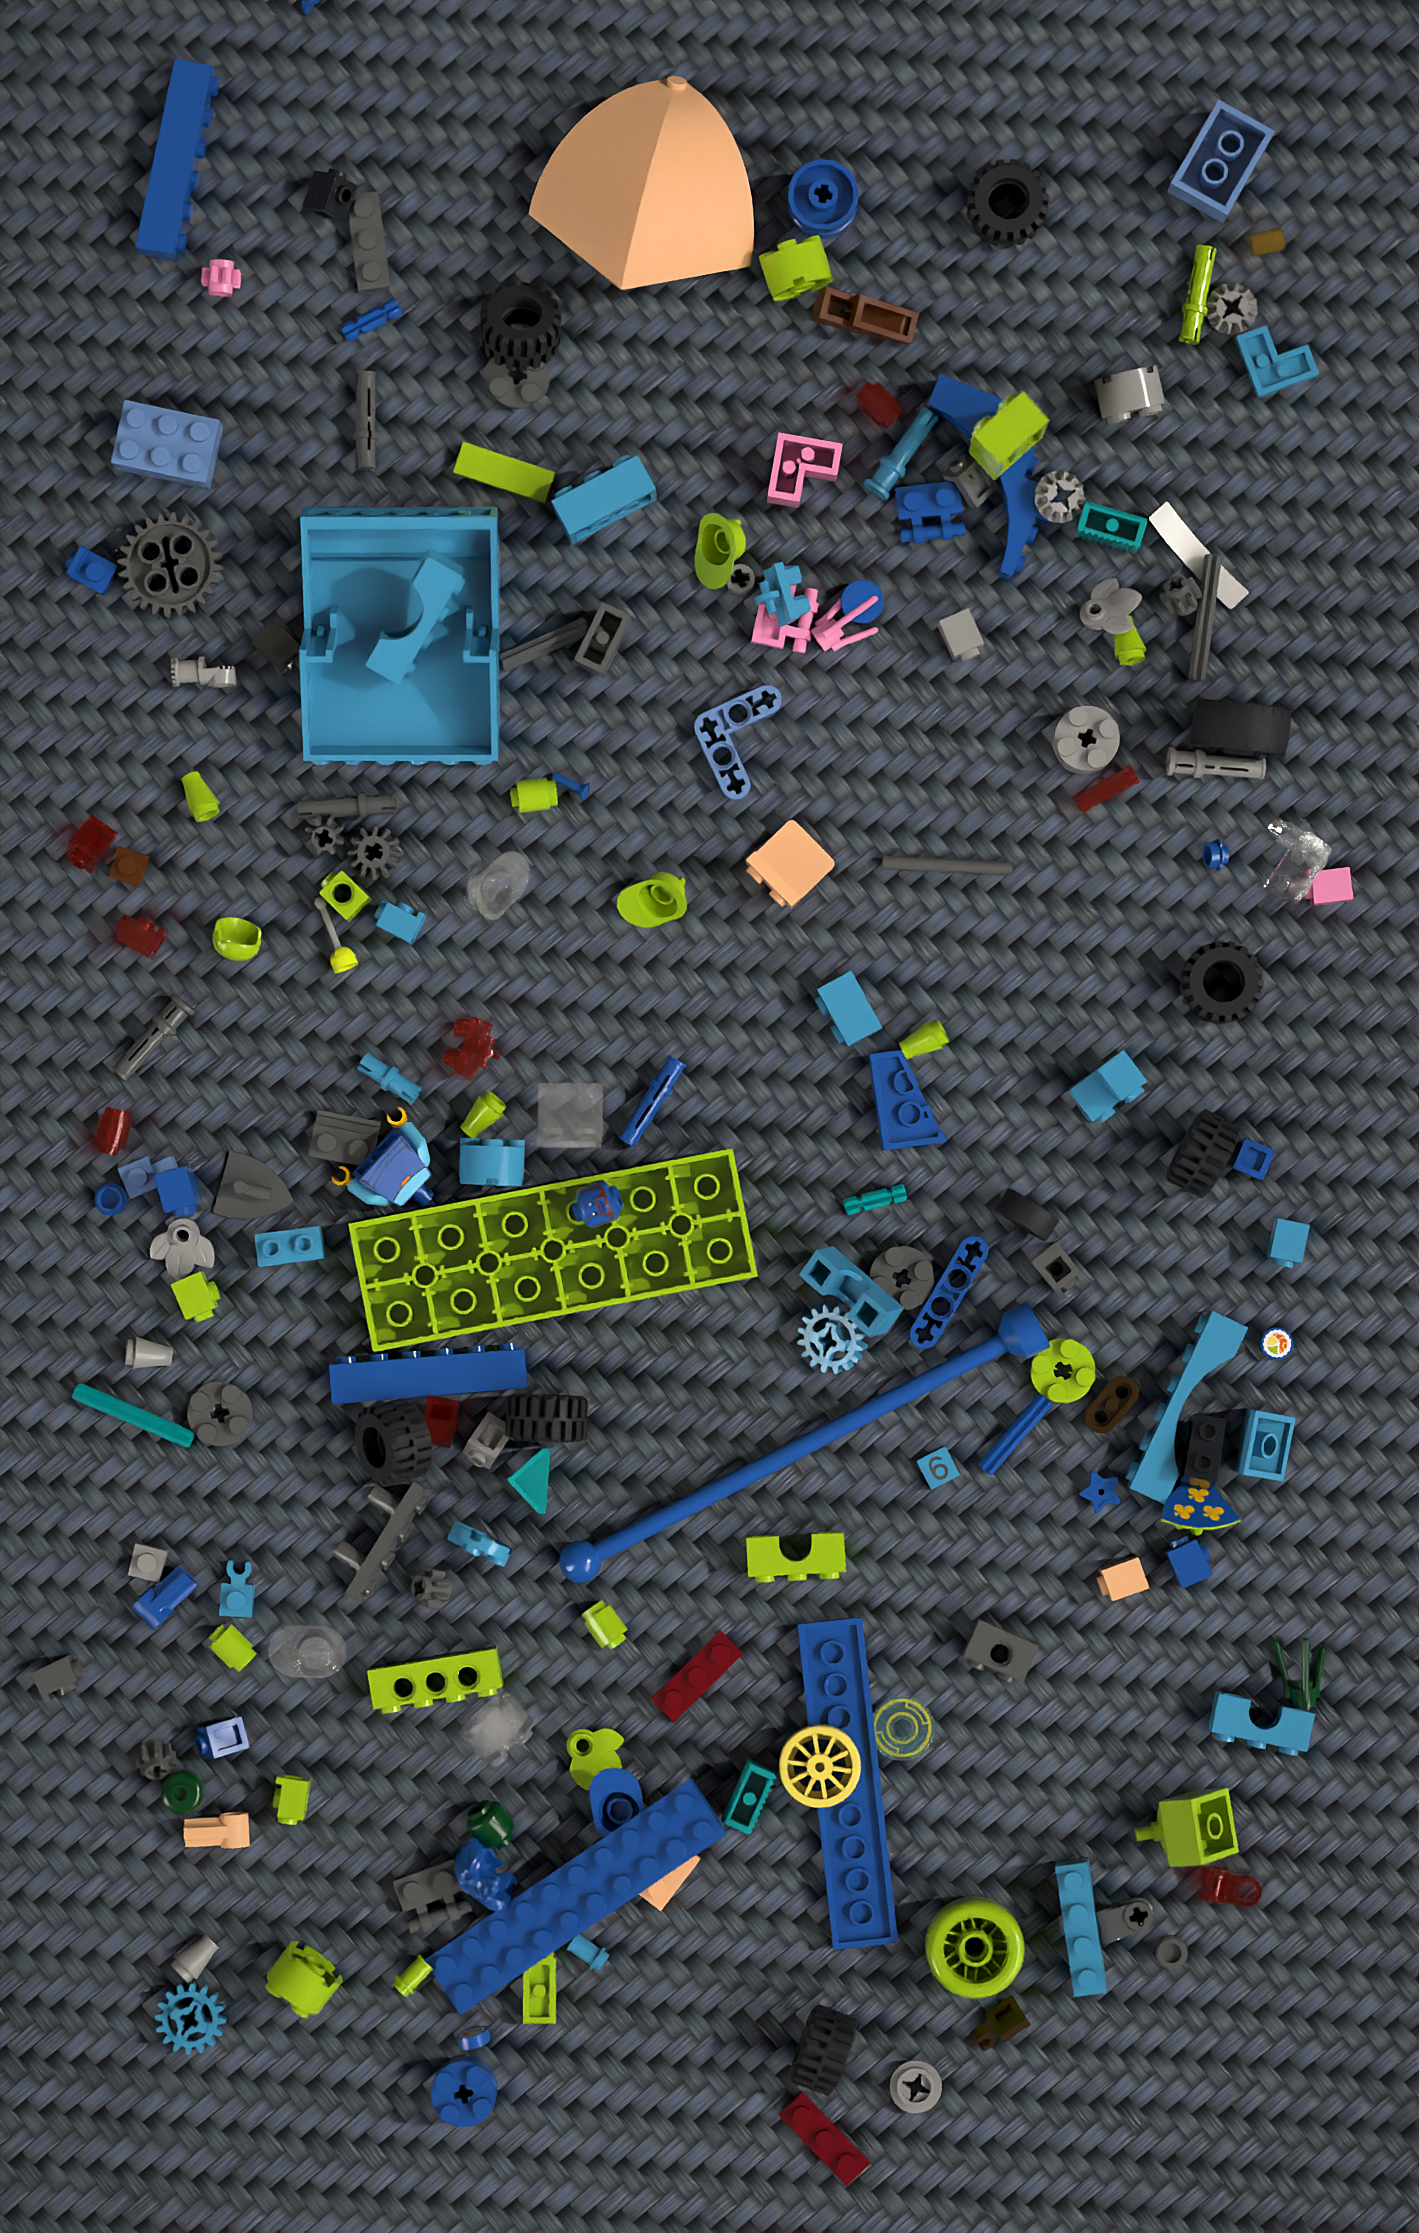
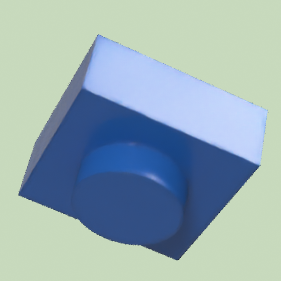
(1253, 1159)

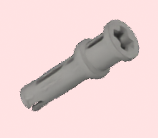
(1200, 763)

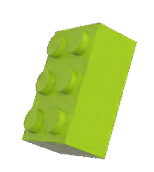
(1008, 435)

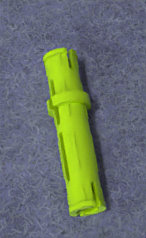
(1195, 305)

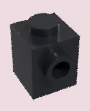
(330, 195)

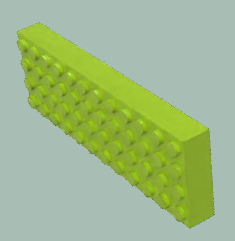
(532, 1260)

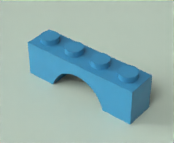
(395, 650)
(1081, 1927)

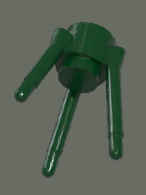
(1304, 1691)

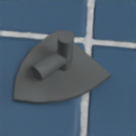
(250, 1189)

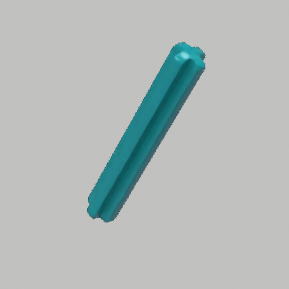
(133, 1415)

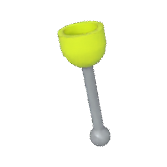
(342, 957)

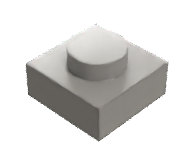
(148, 1562)

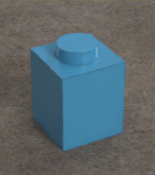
(1287, 1242)

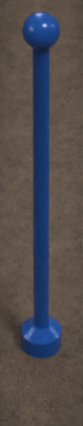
(1018, 1334)

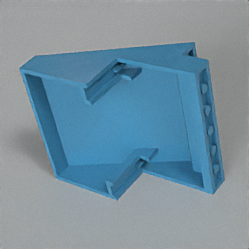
(359, 583)

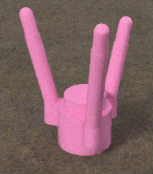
(829, 632)

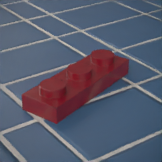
(697, 1675)
(824, 2138)

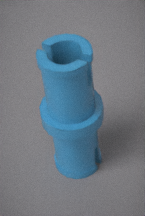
(389, 1078)

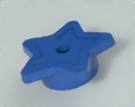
(1096, 1483)

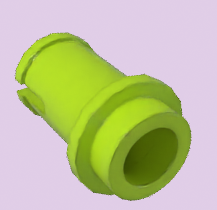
(412, 1976)

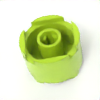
(796, 268)
(303, 1979)

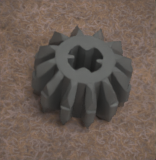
(372, 842)

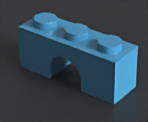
(836, 1275)
(1289, 1730)

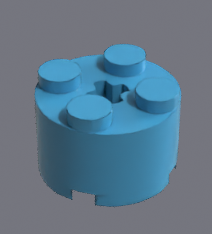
(491, 1162)

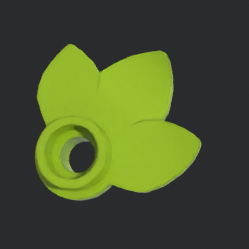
(597, 1757)

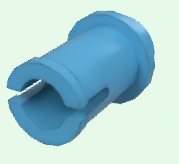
(588, 1952)

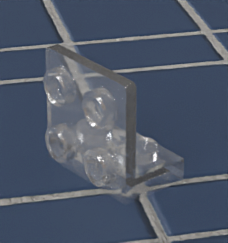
(1300, 863)
(570, 1115)

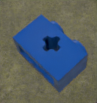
(178, 1191)

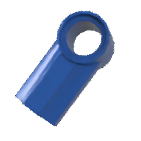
(160, 1601)

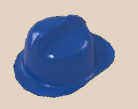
(614, 1799)

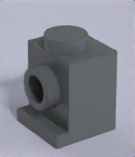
(1049, 1256)
(58, 1677)

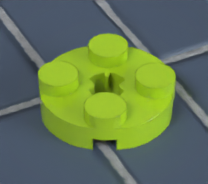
(1057, 1388)

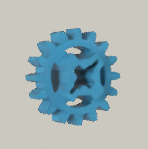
(820, 1343)
(204, 2024)

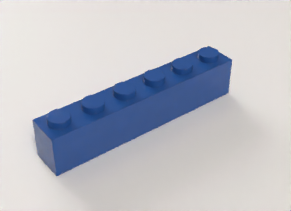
(176, 160)
(428, 1375)

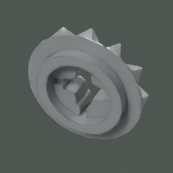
(1234, 323)
(1046, 491)
(921, 2100)

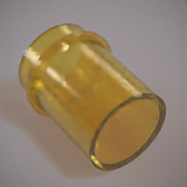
(1267, 242)

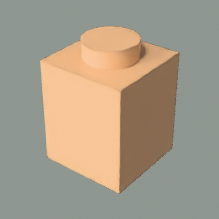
(1122, 1578)

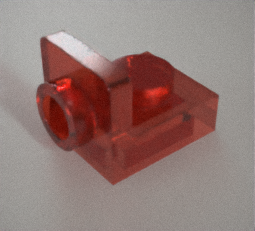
(90, 844)

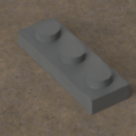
(368, 243)

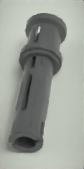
(163, 1026)

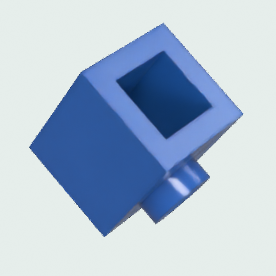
(1188, 1560)

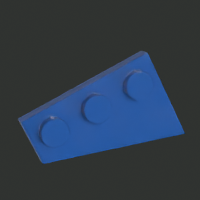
(899, 1104)

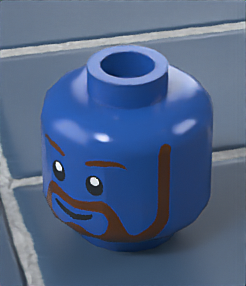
(597, 1204)

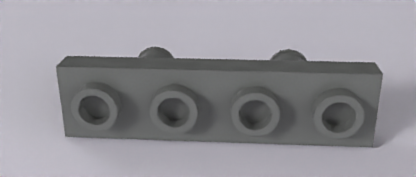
(396, 1530)

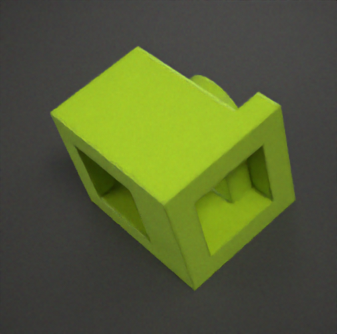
(291, 1798)

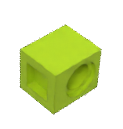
(354, 905)

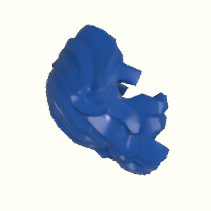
(477, 1876)

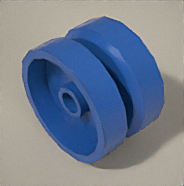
(826, 180)

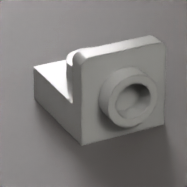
(486, 1442)

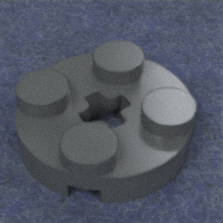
(520, 395)
(918, 1270)
(209, 1428)

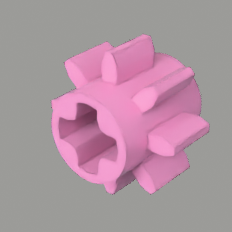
(221, 278)

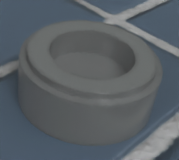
(1171, 1952)

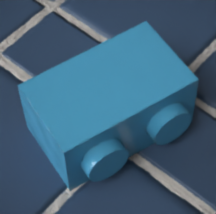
(848, 1010)

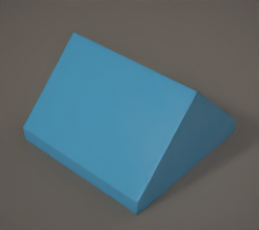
(1264, 1444)

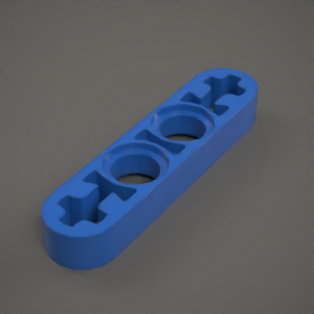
(945, 1290)

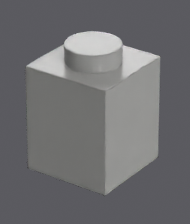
(961, 635)

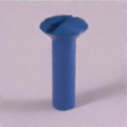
(581, 789)

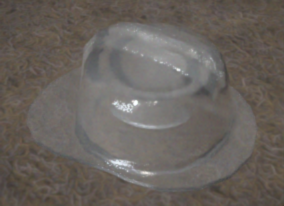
(498, 885)
(307, 1651)

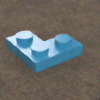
(1268, 369)

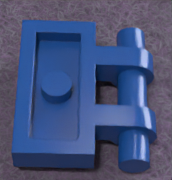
(925, 502)

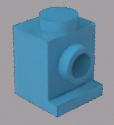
(399, 920)

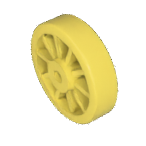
(819, 1766)

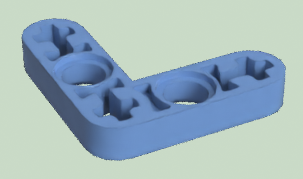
(726, 727)

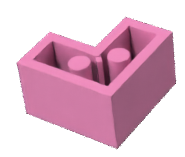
(798, 458)

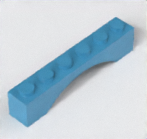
(1157, 1468)

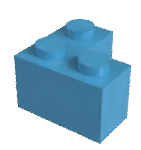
(1107, 1086)

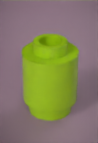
(534, 795)
(605, 1625)
(231, 1647)

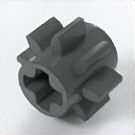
(1181, 595)
(316, 831)
(431, 1588)
(155, 1759)

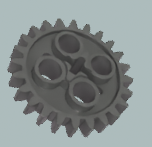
(142, 572)

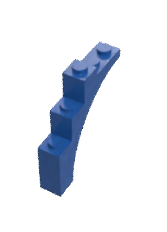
(965, 408)

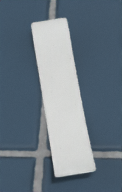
(1193, 552)

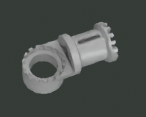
(196, 671)

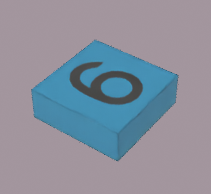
(938, 1467)

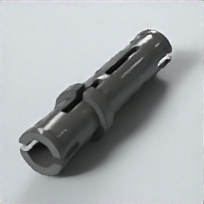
(365, 420)
(348, 806)

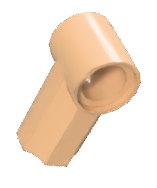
(226, 1830)

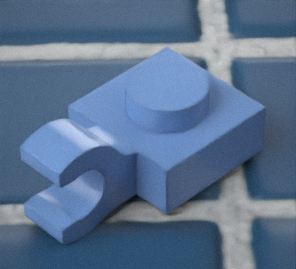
(139, 1175)

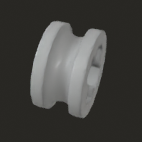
(745, 570)

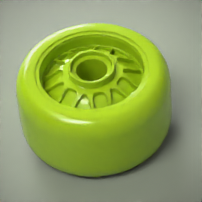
(981, 1972)

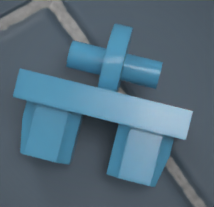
(778, 594)

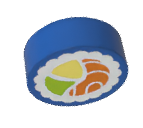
(1276, 1343)
(473, 2038)

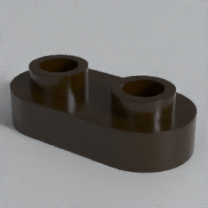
(1112, 1405)

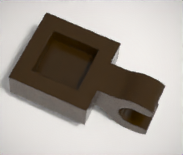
(1004, 2021)

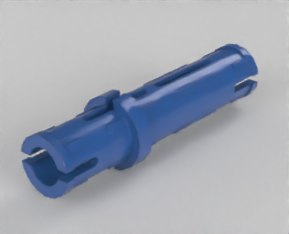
(672, 1068)

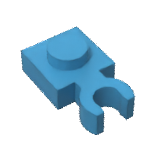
(237, 1596)

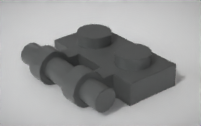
(428, 1886)

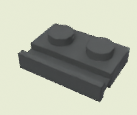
(343, 1137)

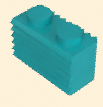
(1111, 527)
(748, 1796)

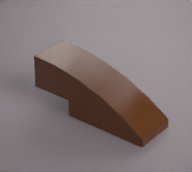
(864, 316)

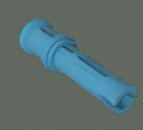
(893, 466)

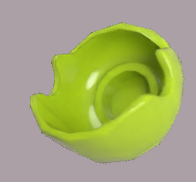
(236, 938)

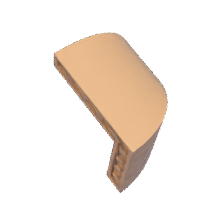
(650, 188)

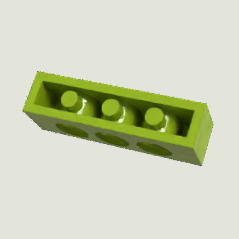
(483, 1661)

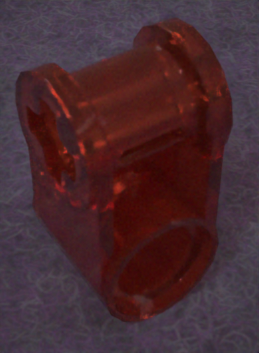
(1227, 1886)

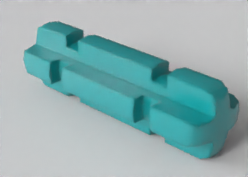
(875, 1199)

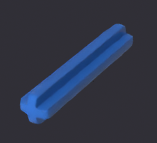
(1015, 1434)

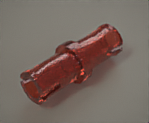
(1106, 789)

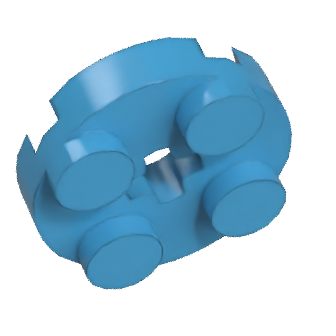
(479, 1543)

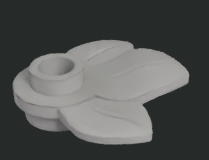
(1113, 607)
(182, 1253)

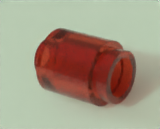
(879, 404)
(113, 1131)

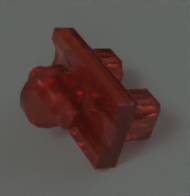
(475, 1050)

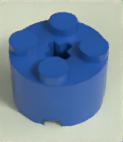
(452, 2106)

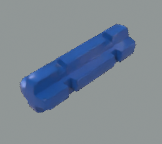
(371, 320)

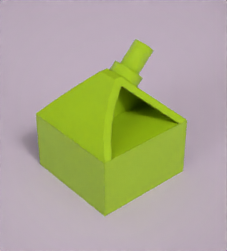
(1194, 1827)

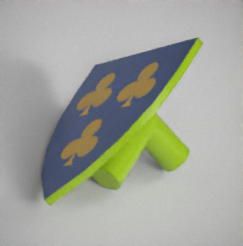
(1198, 1510)

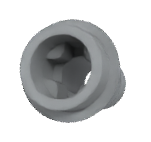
(144, 1353)
(194, 1958)

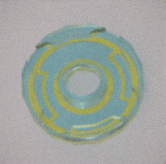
(920, 1736)

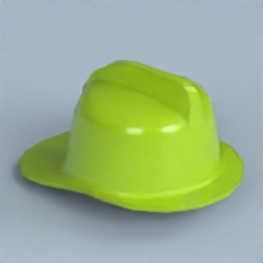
(718, 546)
(653, 900)

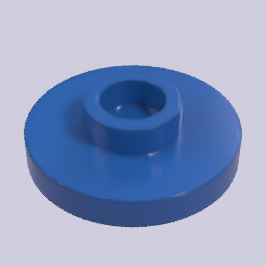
(856, 594)

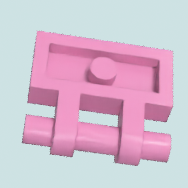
(769, 633)

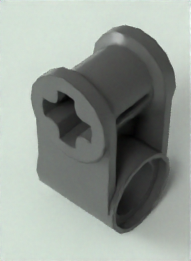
(1115, 1919)

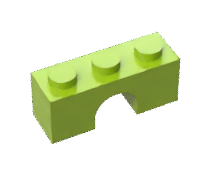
(824, 1557)

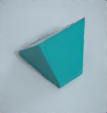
(532, 1480)

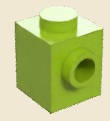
(196, 1296)

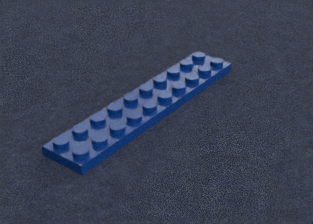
(855, 1828)
(576, 1896)

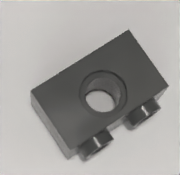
(603, 640)
(1019, 1657)

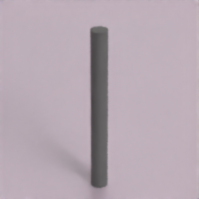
(947, 865)

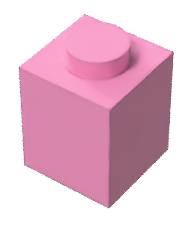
(1331, 887)

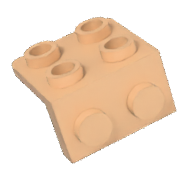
(789, 864)

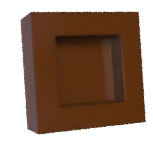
(129, 866)

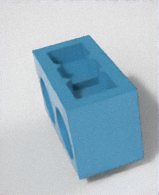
(290, 1246)

